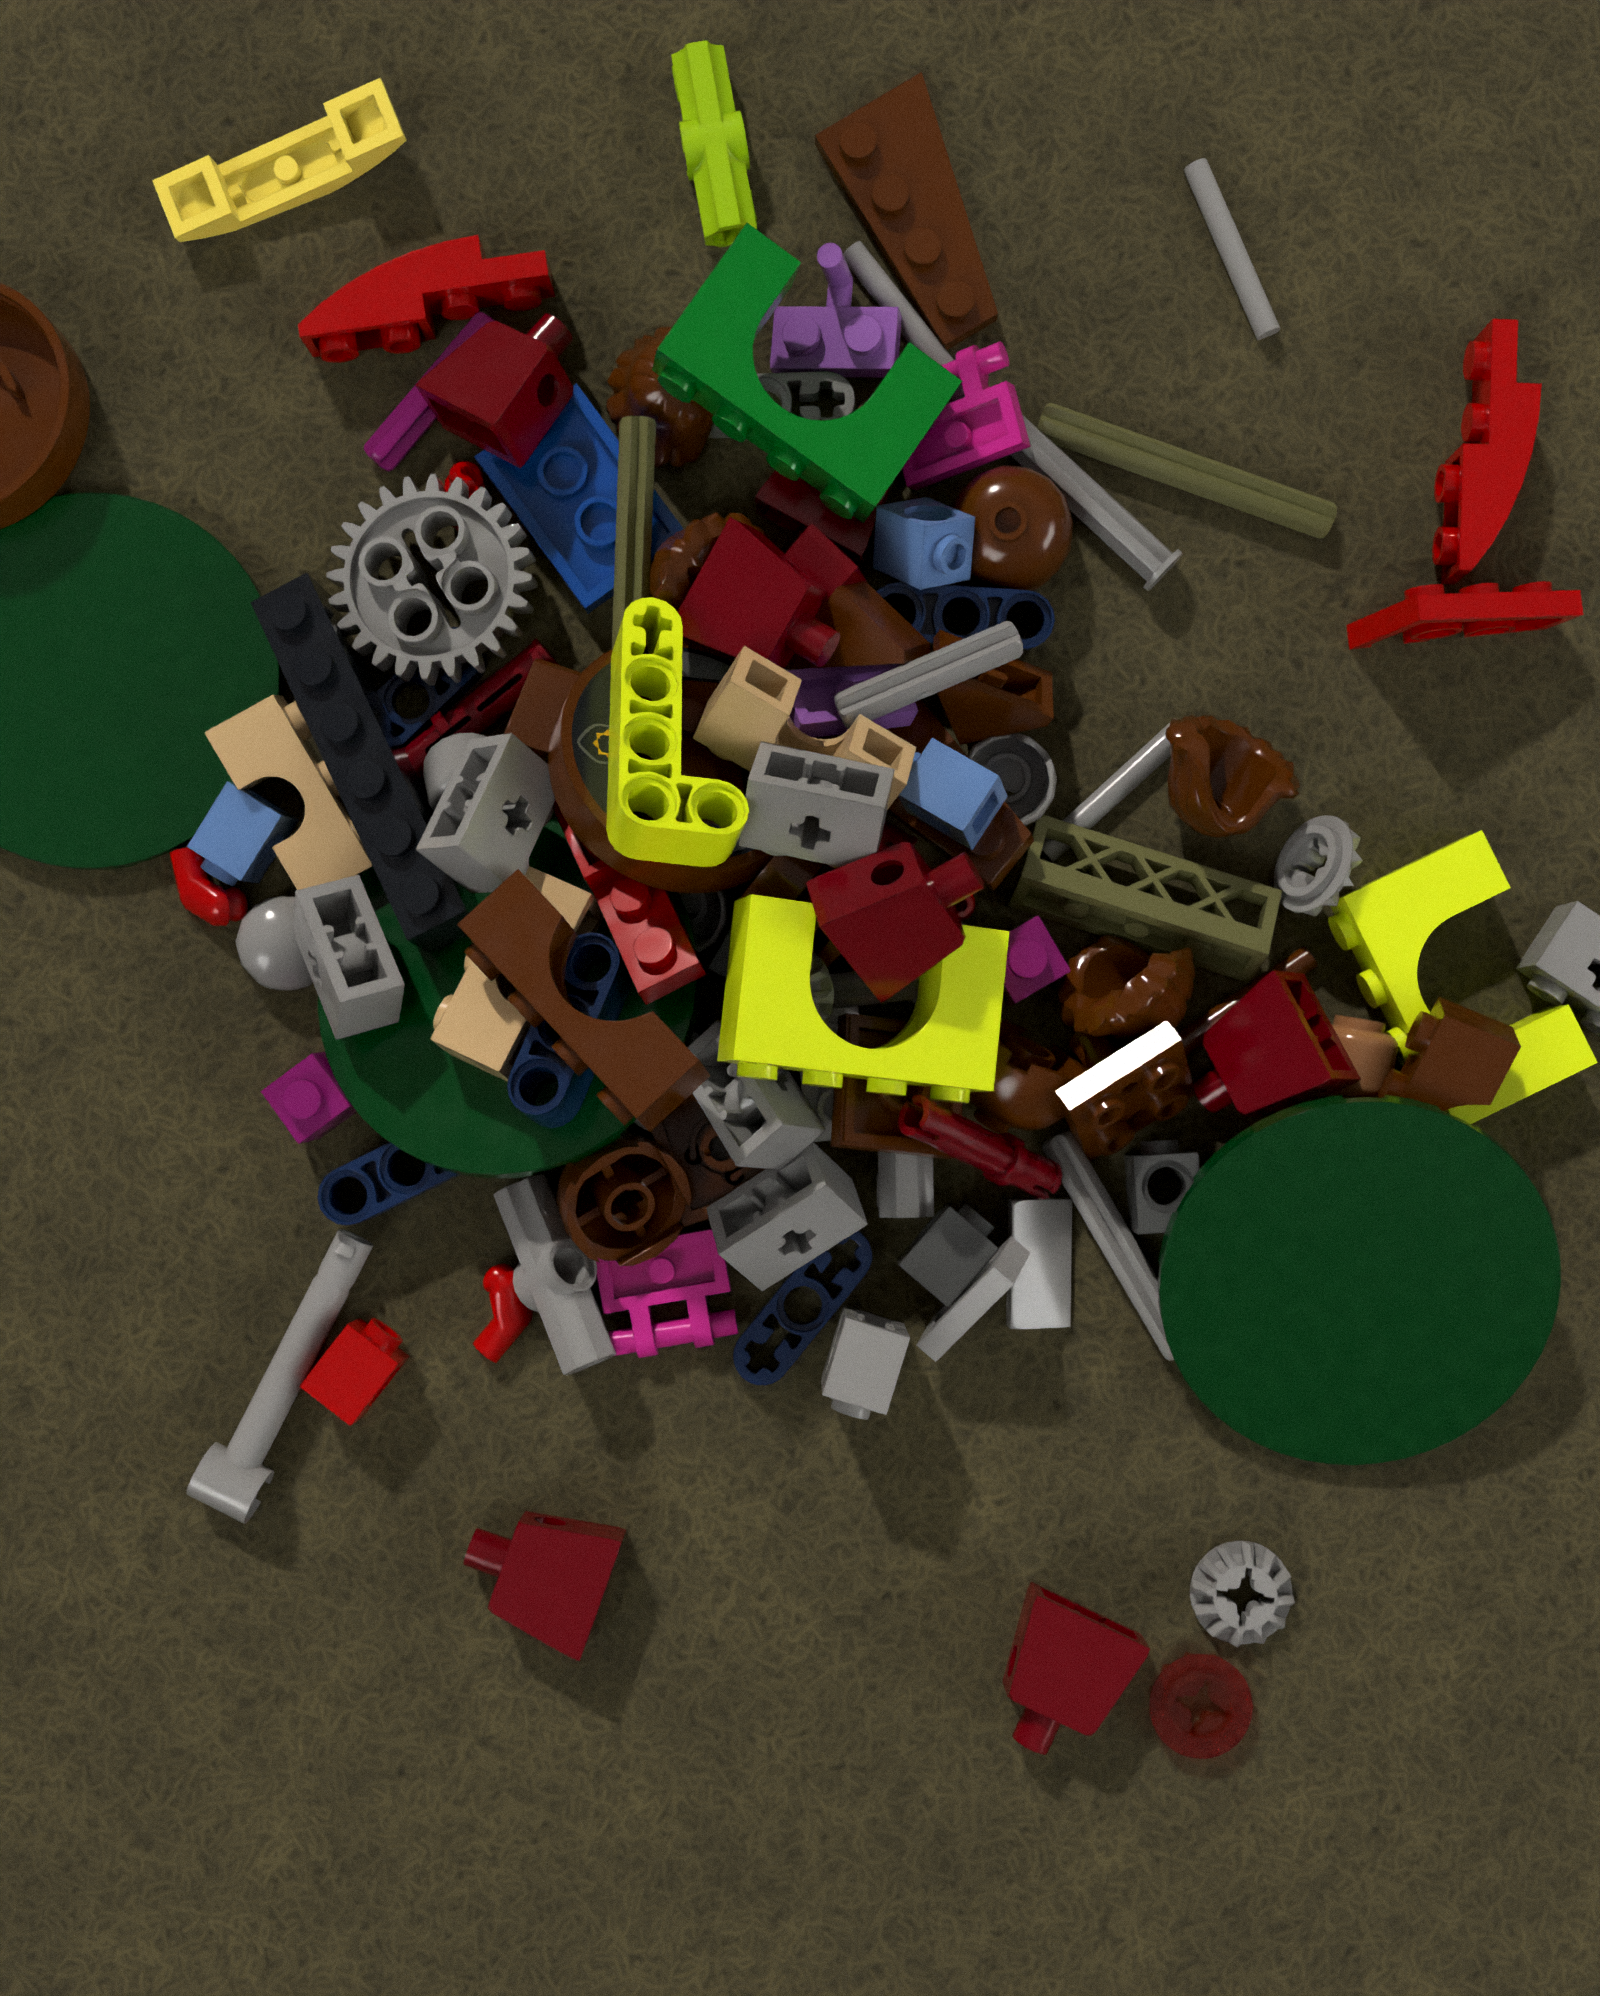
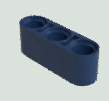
(988, 603)
(537, 1058)
(382, 1182)

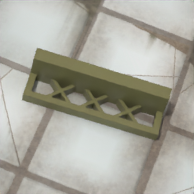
(1143, 918)

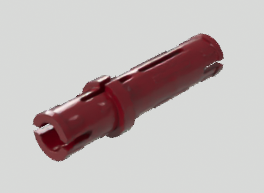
(471, 705)
(997, 1155)

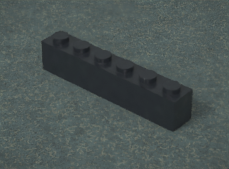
(363, 758)

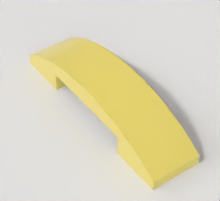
(286, 172)

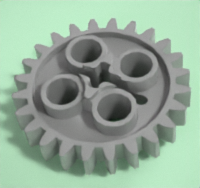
(383, 607)

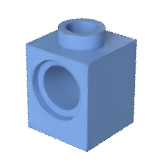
(923, 542)
(952, 793)
(240, 835)

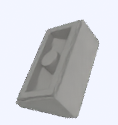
(1044, 1285)

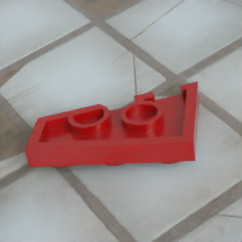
(1480, 608)

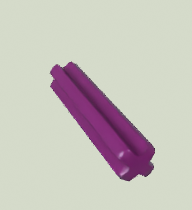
(412, 415)

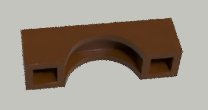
(636, 1058)
(1453, 1058)

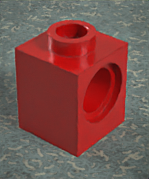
(356, 1369)

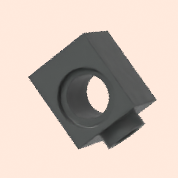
(1143, 1213)
(949, 1252)

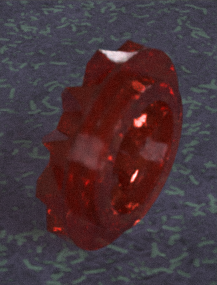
(1214, 1731)

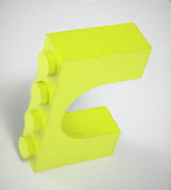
(1387, 929)
(775, 1024)

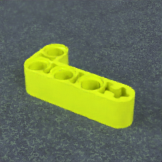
(656, 730)

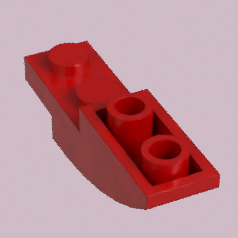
(398, 299)
(1485, 476)
(642, 924)

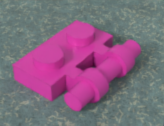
(971, 429)
(683, 1271)

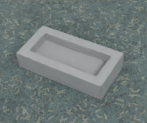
(975, 1300)

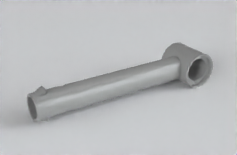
(234, 1474)

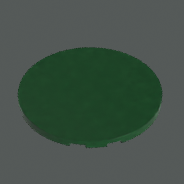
(114, 661)
(450, 1108)
(1358, 1280)

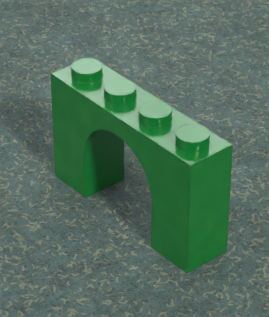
(712, 363)

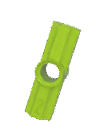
(713, 142)

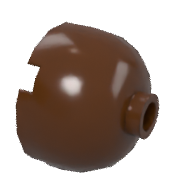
(1018, 529)
(1025, 1083)
(624, 1200)

